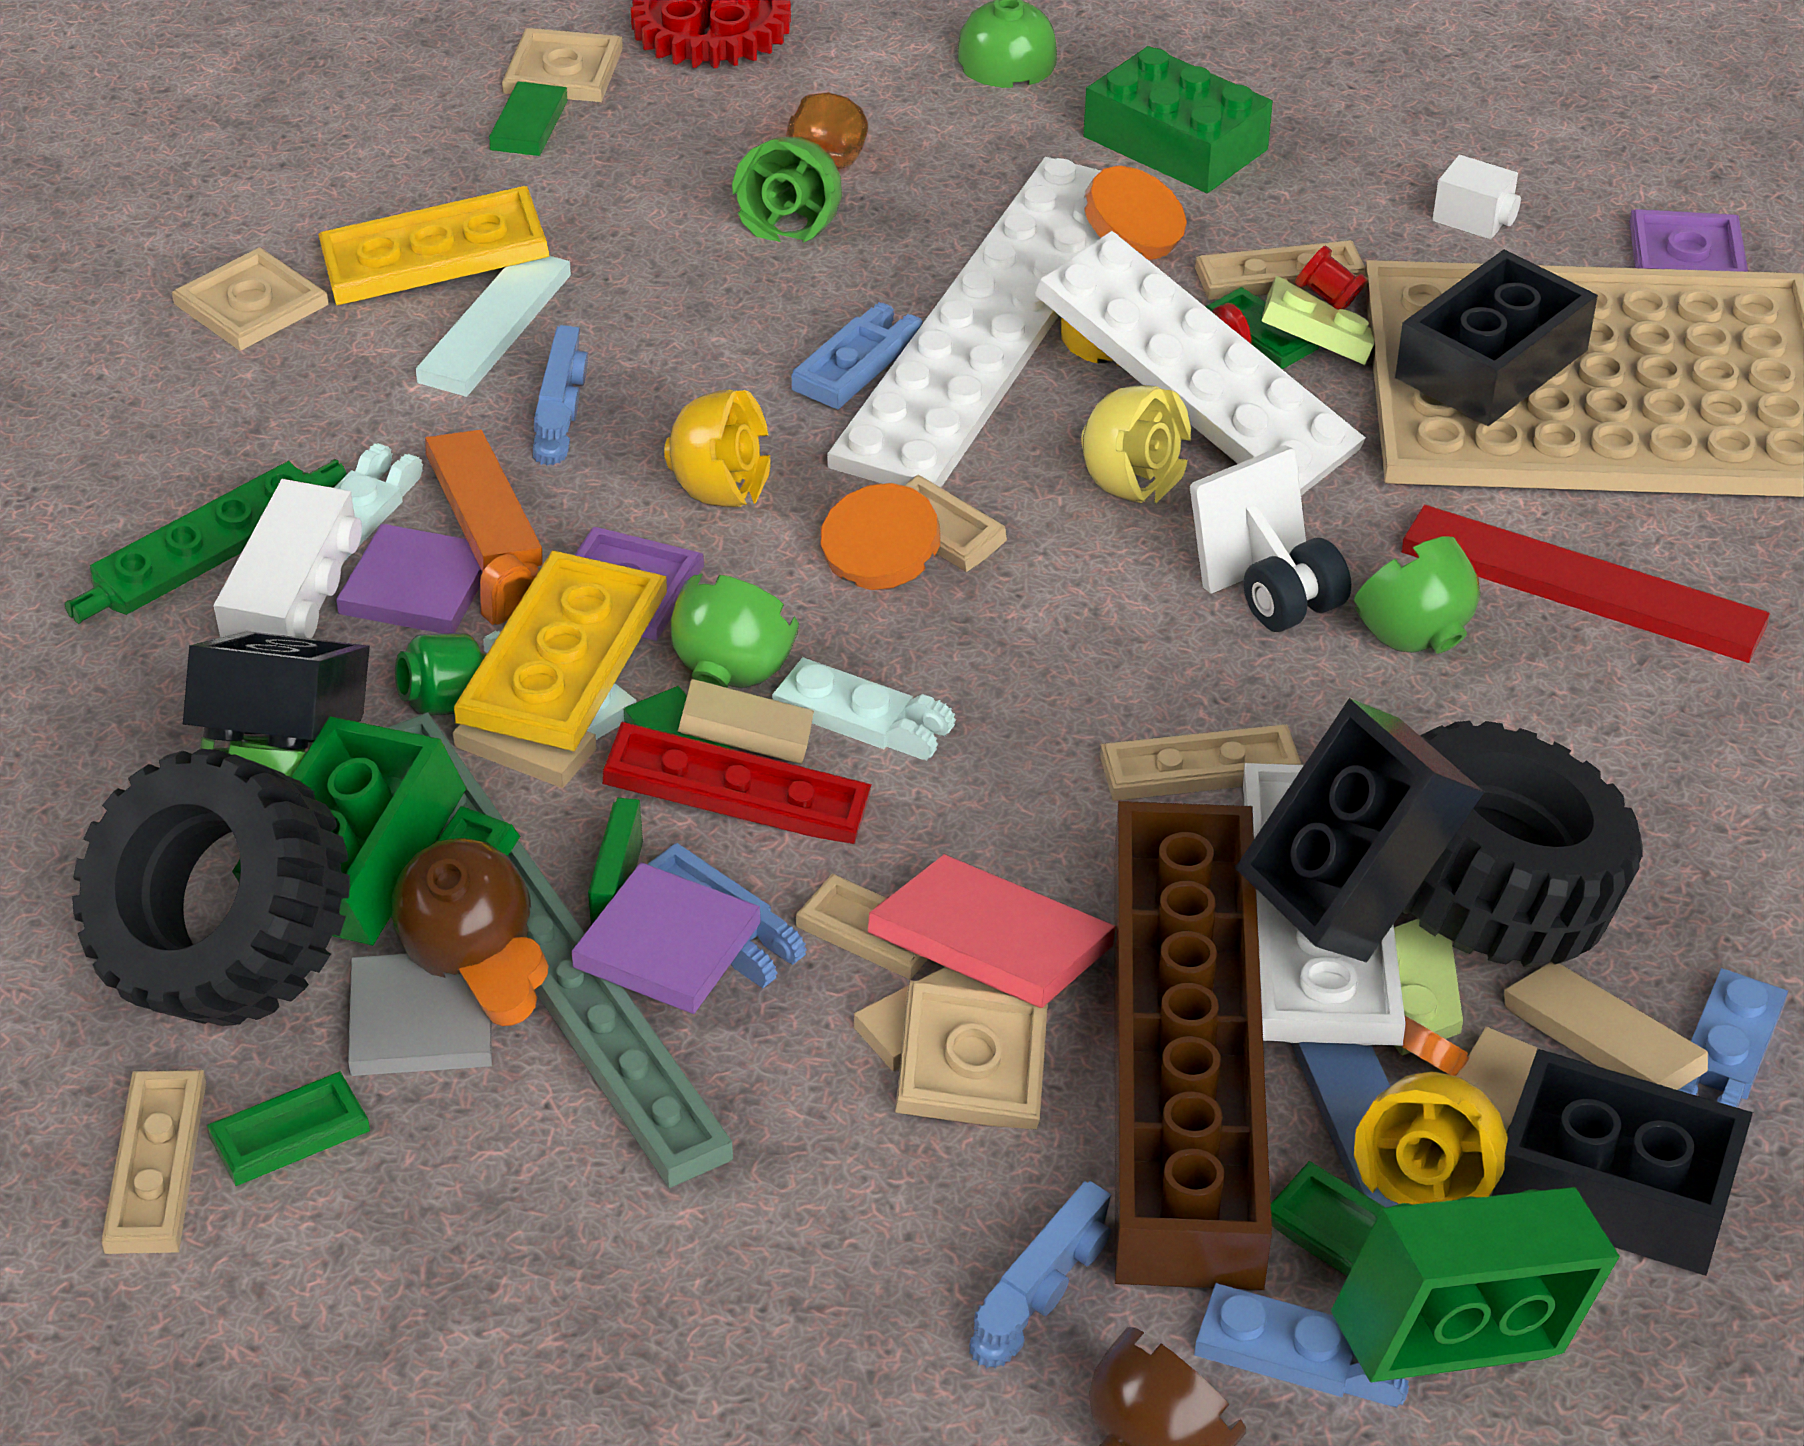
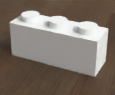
(290, 562)

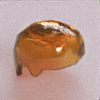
(833, 124)

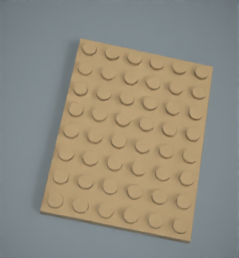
(1679, 392)

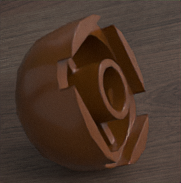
(458, 905)
(1156, 1399)

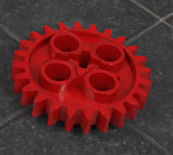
(735, 28)

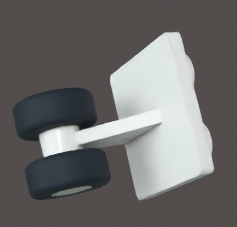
(1255, 532)

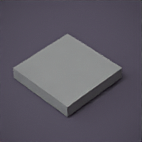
(413, 1019)

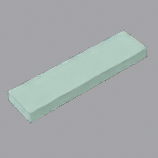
(492, 325)

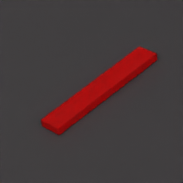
(1596, 585)

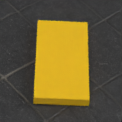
(432, 245)
(561, 650)

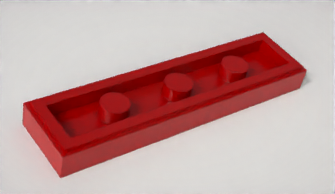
(736, 783)

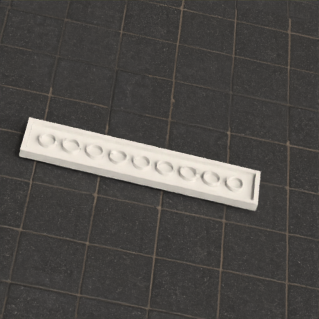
(972, 339)

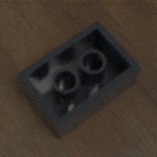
(1495, 337)
(273, 686)
(1358, 831)
(1638, 1152)

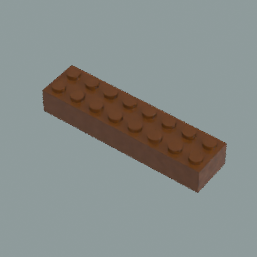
(1188, 1051)

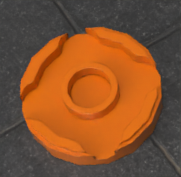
(1136, 210)
(880, 536)

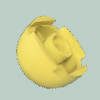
(1136, 434)

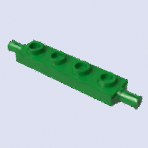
(188, 545)

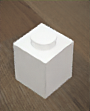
(1476, 197)

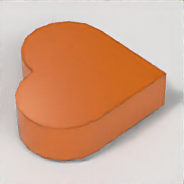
(503, 586)
(508, 981)
(1433, 1048)

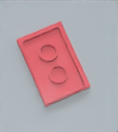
(992, 930)

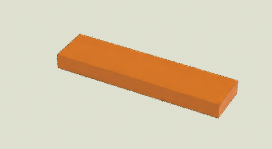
(482, 498)

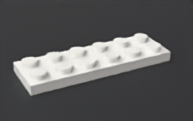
(1183, 347)
(1307, 989)

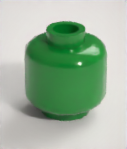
(436, 671)

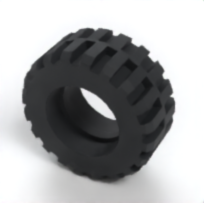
(1537, 855)
(140, 872)

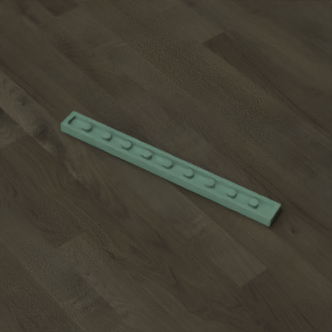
(604, 1022)

